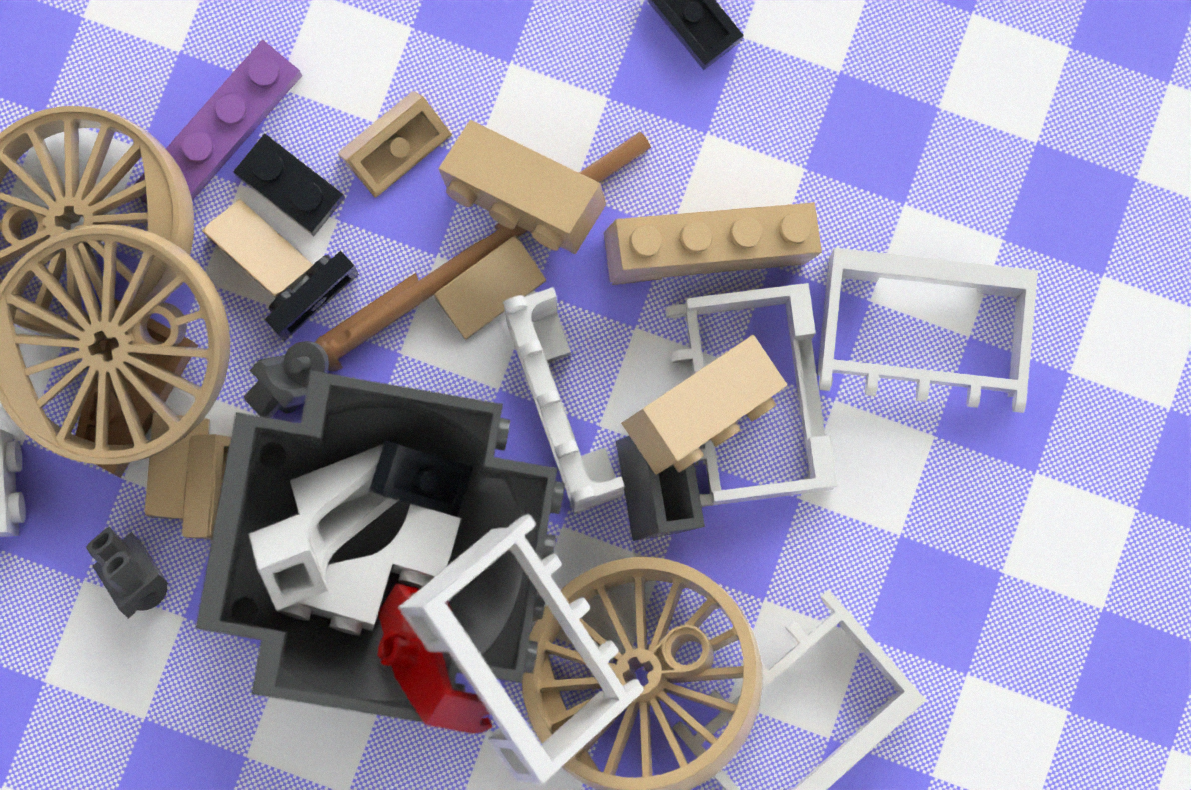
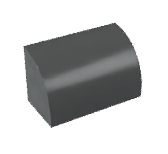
(659, 502)

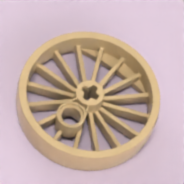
(168, 200)
(17, 390)
(548, 711)

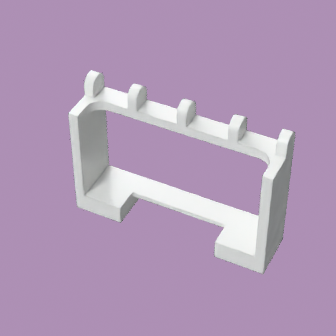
(985, 278)
(801, 331)
(540, 340)
(442, 633)
(880, 723)

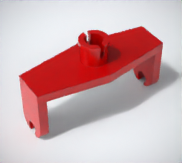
(424, 673)

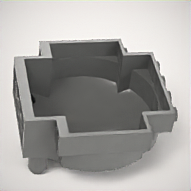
(340, 420)

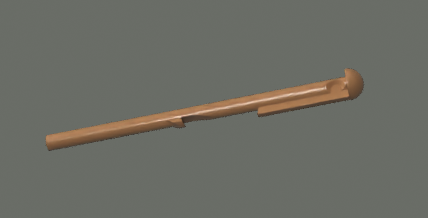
(413, 291)

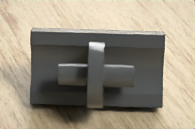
(285, 378)
(127, 572)

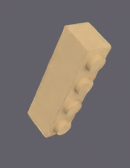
(712, 241)

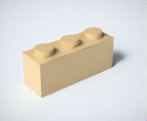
(522, 188)
(706, 407)

